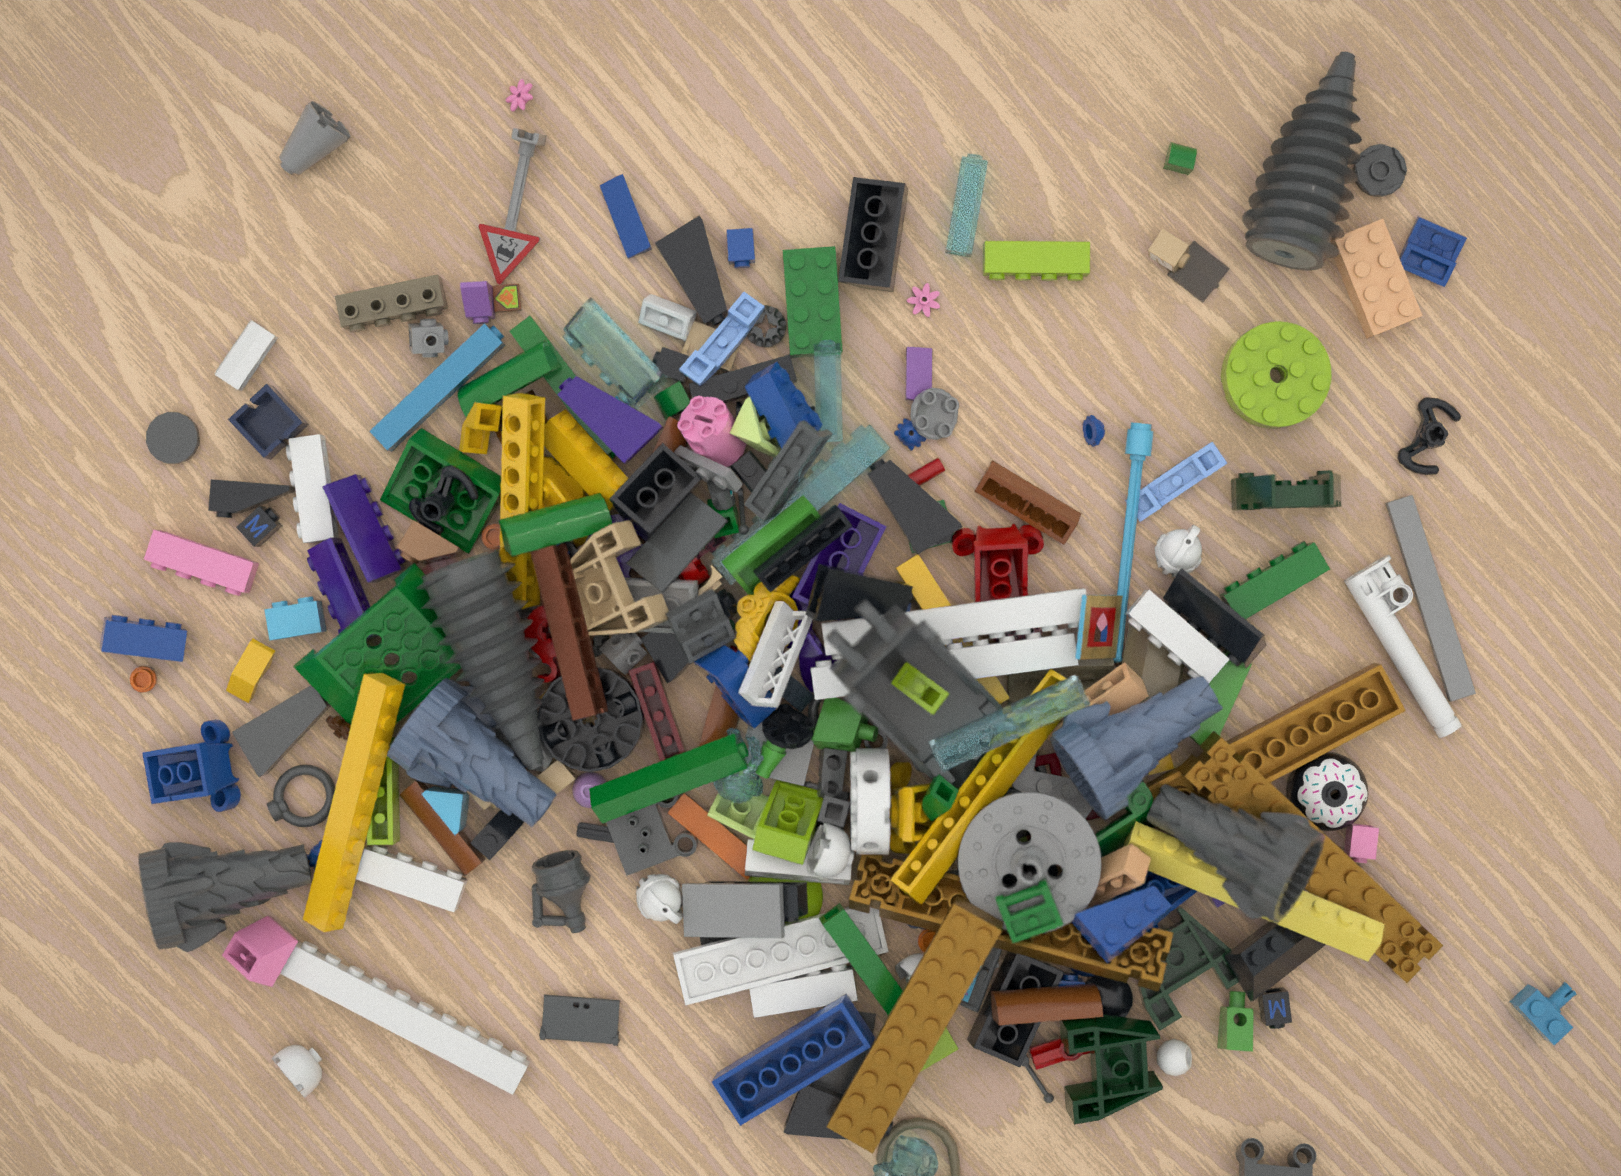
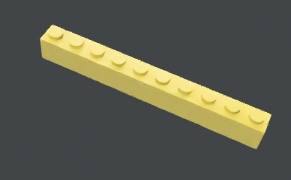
(1309, 916)

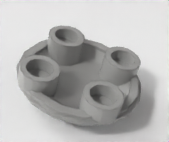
(934, 413)

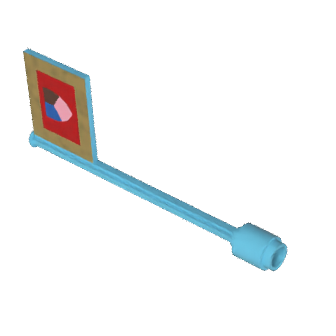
(1104, 616)

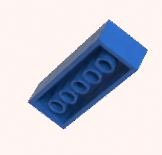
(793, 1059)

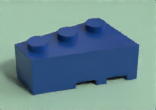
(780, 402)
(143, 638)
(728, 672)
(1121, 921)

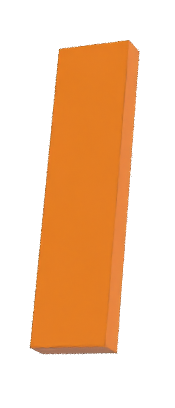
(710, 832)

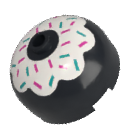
(1311, 788)

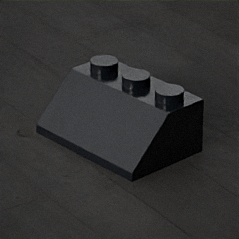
(655, 491)

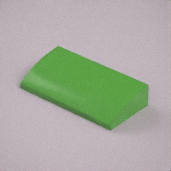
(768, 541)

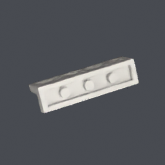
(770, 656)

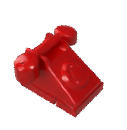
(999, 558)

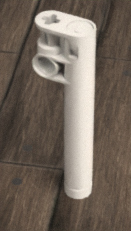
(1374, 594)

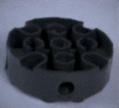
(589, 745)

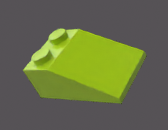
(788, 822)

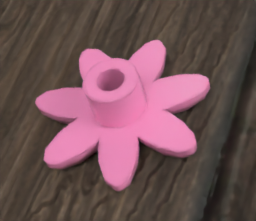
(520, 95)
(924, 305)

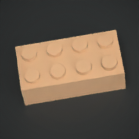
(1375, 279)

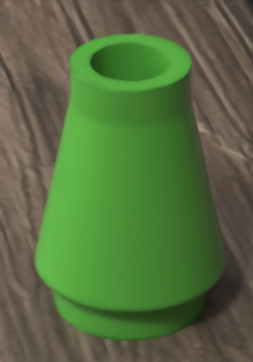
(772, 757)

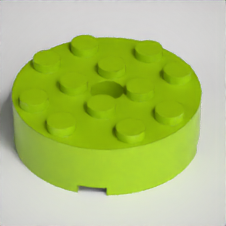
(1302, 370)

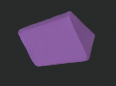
(918, 371)

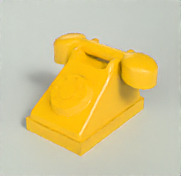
(906, 813)

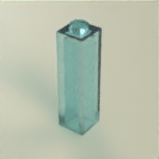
(966, 205)
(828, 387)

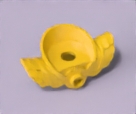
(560, 488)
(756, 611)

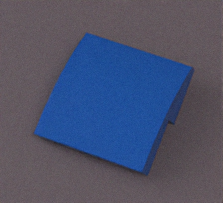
(1431, 251)

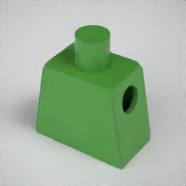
(842, 727)
(1239, 1035)

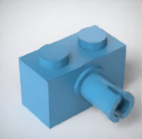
(1545, 1012)

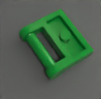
(1033, 919)

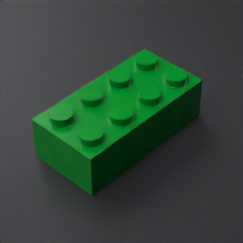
(811, 298)

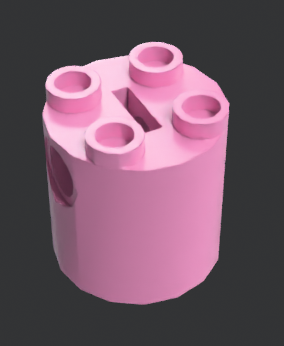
(707, 430)

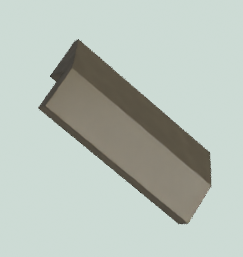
(1151, 663)
(1087, 671)

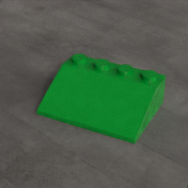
(419, 475)

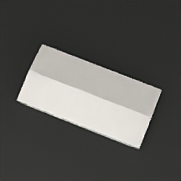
(246, 355)

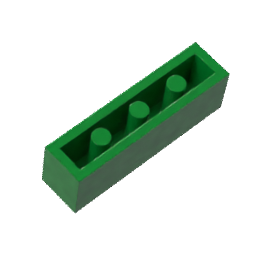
(1276, 580)

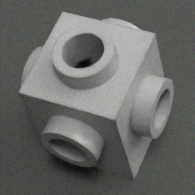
(420, 331)
(623, 651)

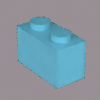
(296, 619)

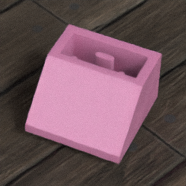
(260, 950)

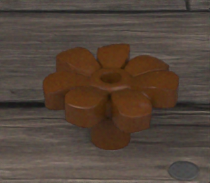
(340, 726)

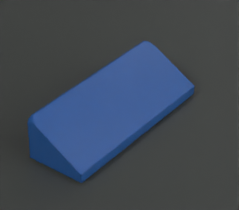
(625, 216)

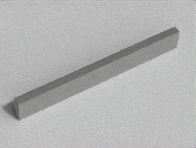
(1430, 598)

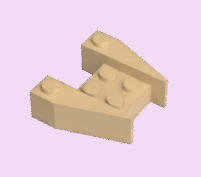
(603, 589)

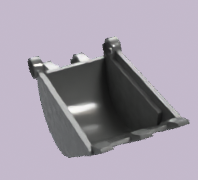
(875, 661)

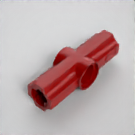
(1051, 1053)

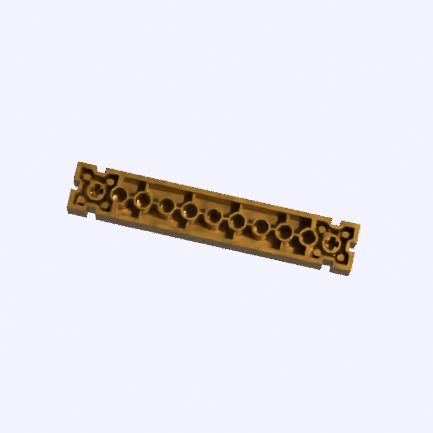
(1336, 878)
(1061, 946)

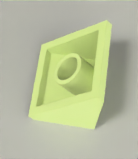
(754, 430)
(739, 816)

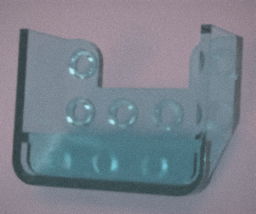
(614, 354)

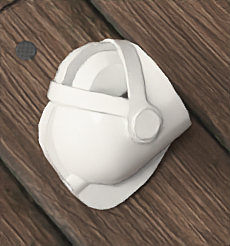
(1179, 550)
(660, 898)

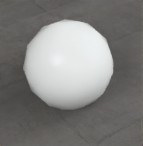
(1174, 1057)

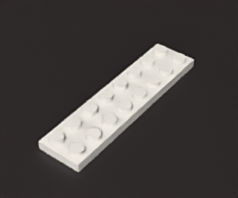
(752, 962)

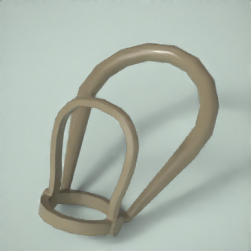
(927, 1125)

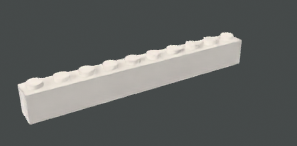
(980, 618)
(981, 659)
(405, 1017)

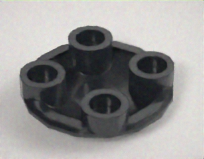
(788, 728)
(1114, 995)

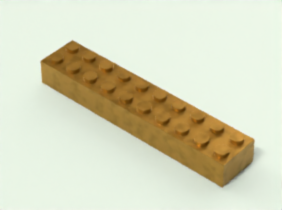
(1308, 728)
(915, 1024)

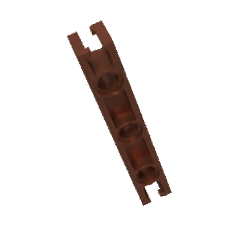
(569, 631)

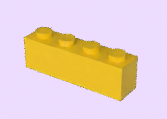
(582, 457)

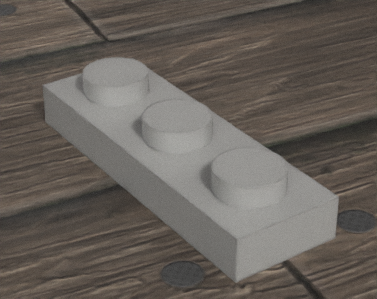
(709, 469)

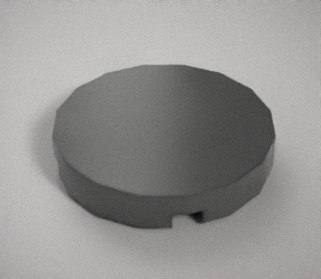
(1380, 170)
(172, 438)

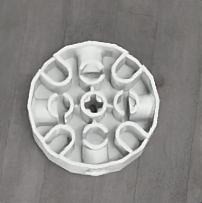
(870, 801)

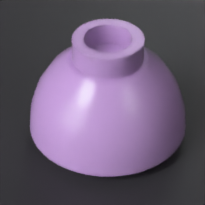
(581, 787)

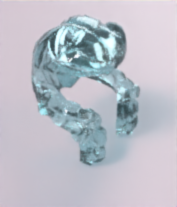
(744, 784)
(909, 1158)

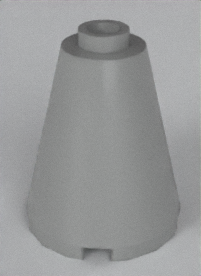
(312, 139)

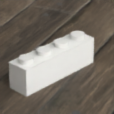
(308, 476)
(1176, 636)
(773, 867)
(411, 878)
(804, 991)

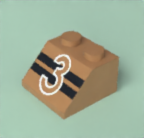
(426, 546)

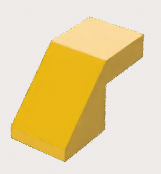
(477, 427)
(249, 670)

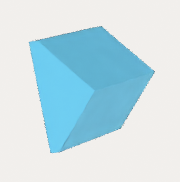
(450, 805)

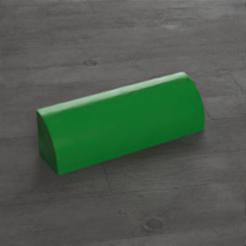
(509, 377)
(554, 524)

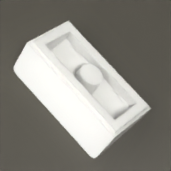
(667, 316)

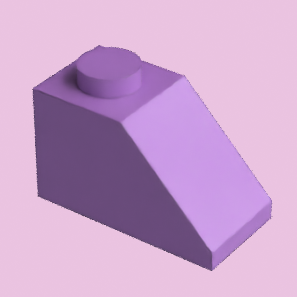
(478, 301)

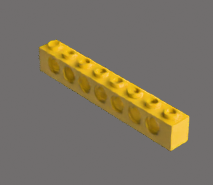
(522, 480)

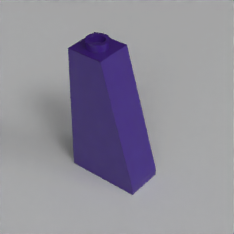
(610, 419)

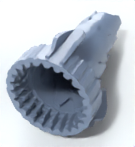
(456, 746)
(1115, 752)

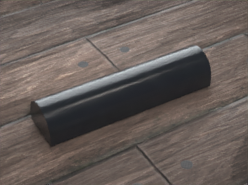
(802, 548)

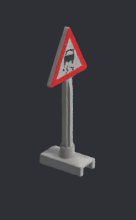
(505, 245)

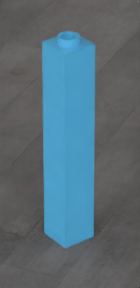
(438, 387)

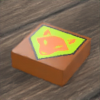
(507, 298)

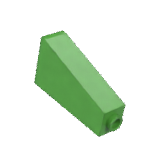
(1226, 688)

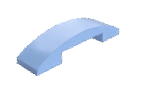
(724, 340)
(1179, 479)

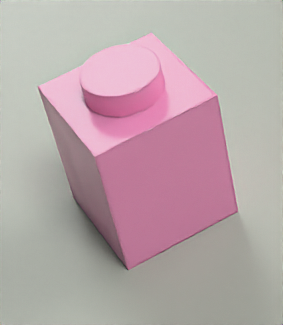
(1361, 842)

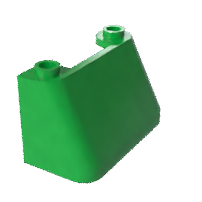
(1114, 834)

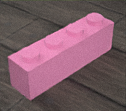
(201, 561)

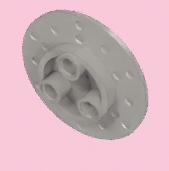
(1057, 837)

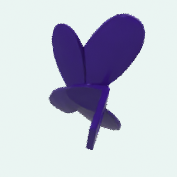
(811, 650)

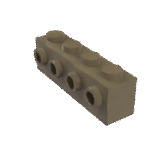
(391, 302)

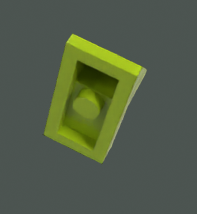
(920, 688)

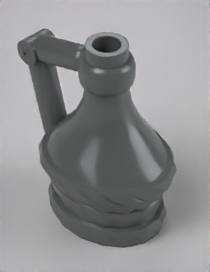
(562, 881)

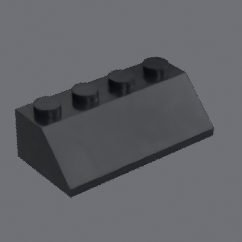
(873, 234)
(1214, 619)
(1269, 957)
(1012, 1041)

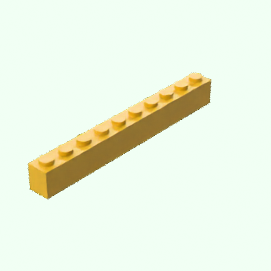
(984, 785)
(353, 801)

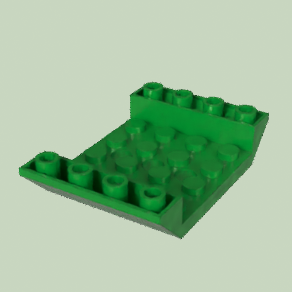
(404, 630)

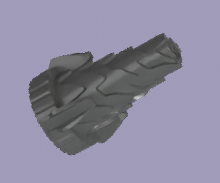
(1261, 858)
(193, 888)

